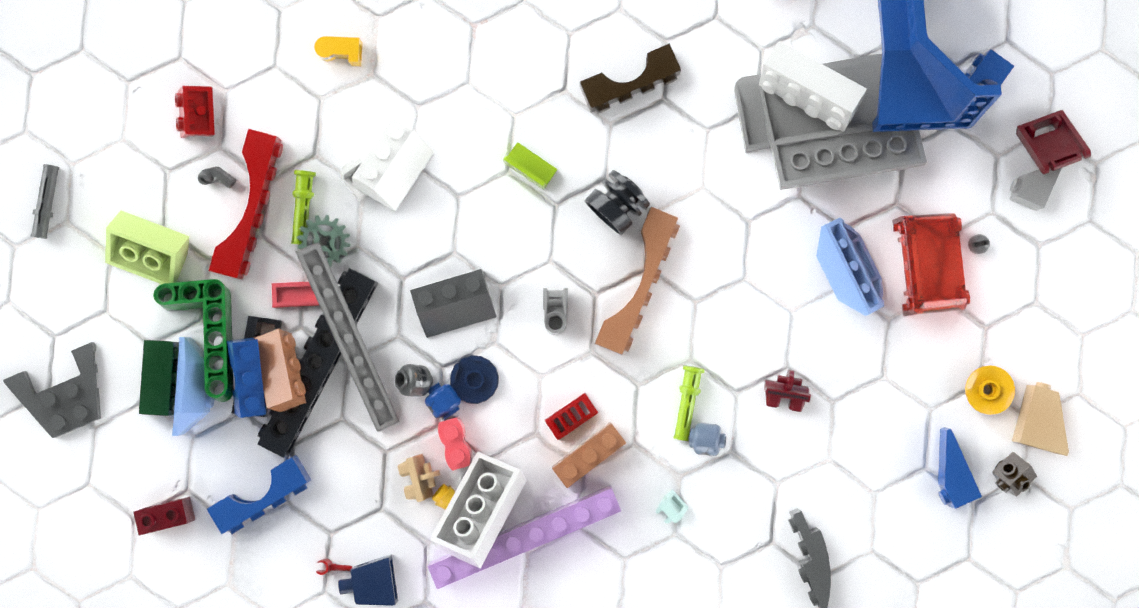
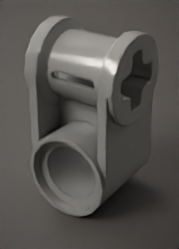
(555, 308)

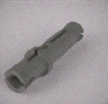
(44, 201)

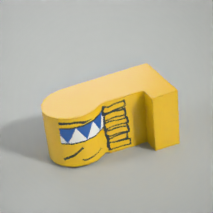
(333, 48)

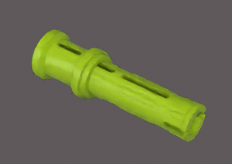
(302, 196)
(689, 391)

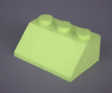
(145, 248)

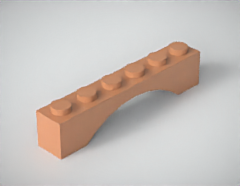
(656, 234)

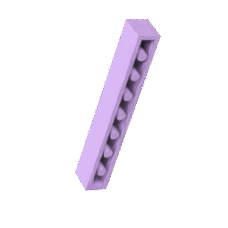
(530, 535)

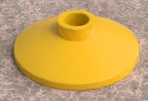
(1001, 391)

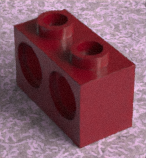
(164, 516)

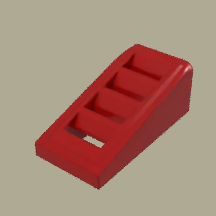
(558, 414)

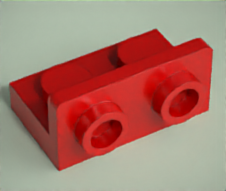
(195, 111)

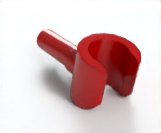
(332, 567)

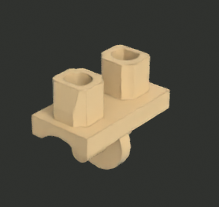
(421, 477)

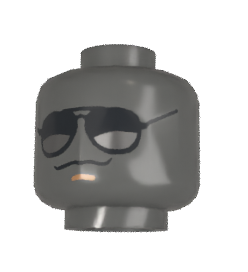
(413, 380)

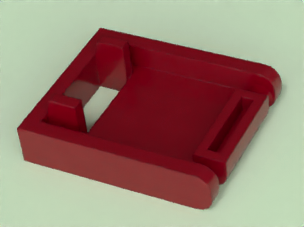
(1056, 147)

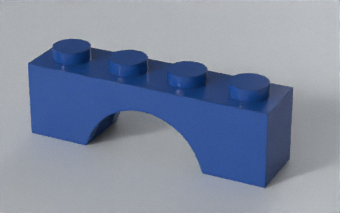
(233, 511)

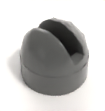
(978, 238)

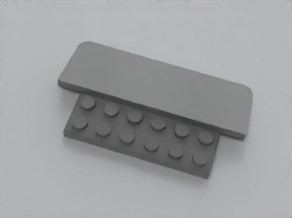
(811, 151)

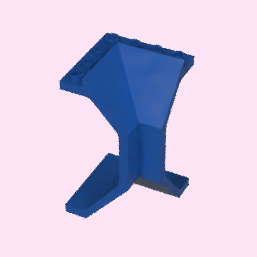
(918, 81)

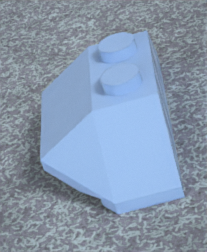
(849, 267)
(190, 397)

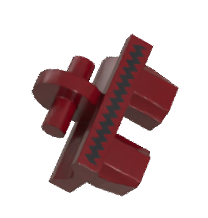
(788, 388)

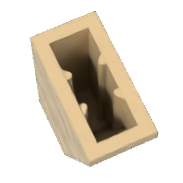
(1041, 420)

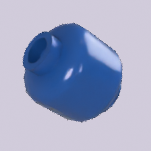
(442, 401)

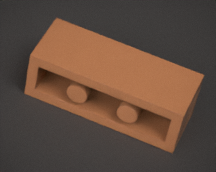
(280, 371)
(588, 455)

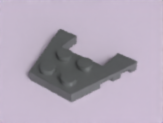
(65, 404)

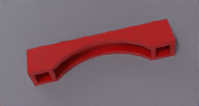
(232, 254)

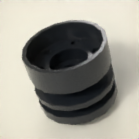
(617, 202)

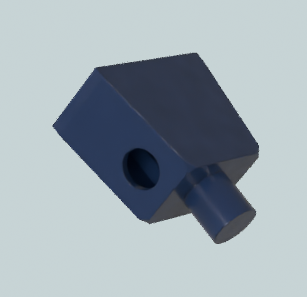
(372, 583)

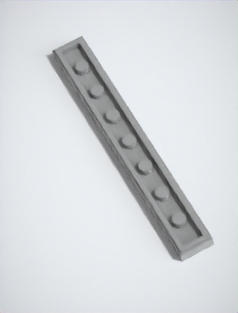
(347, 336)

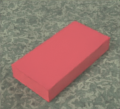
(293, 295)

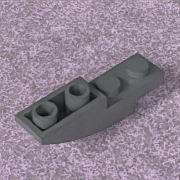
(816, 567)

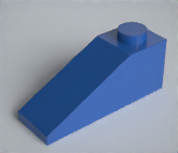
(954, 473)

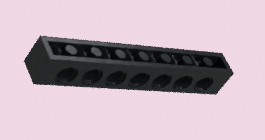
(269, 435)

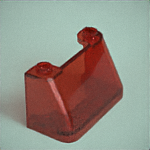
(932, 263)

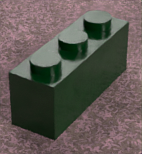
(158, 377)

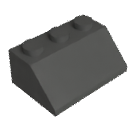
(453, 303)

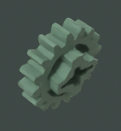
(315, 231)

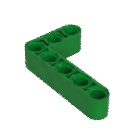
(211, 329)

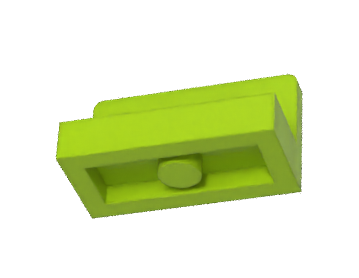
(530, 166)

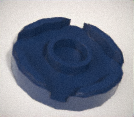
(474, 379)

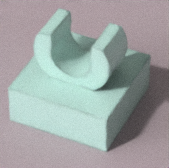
(673, 507)

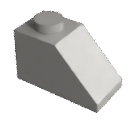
(1034, 188)

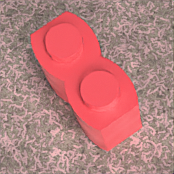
(457, 450)

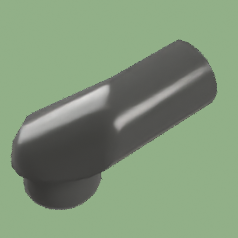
(215, 175)

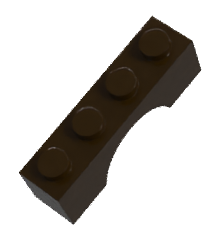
(602, 91)

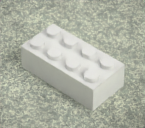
(811, 86)
(478, 509)

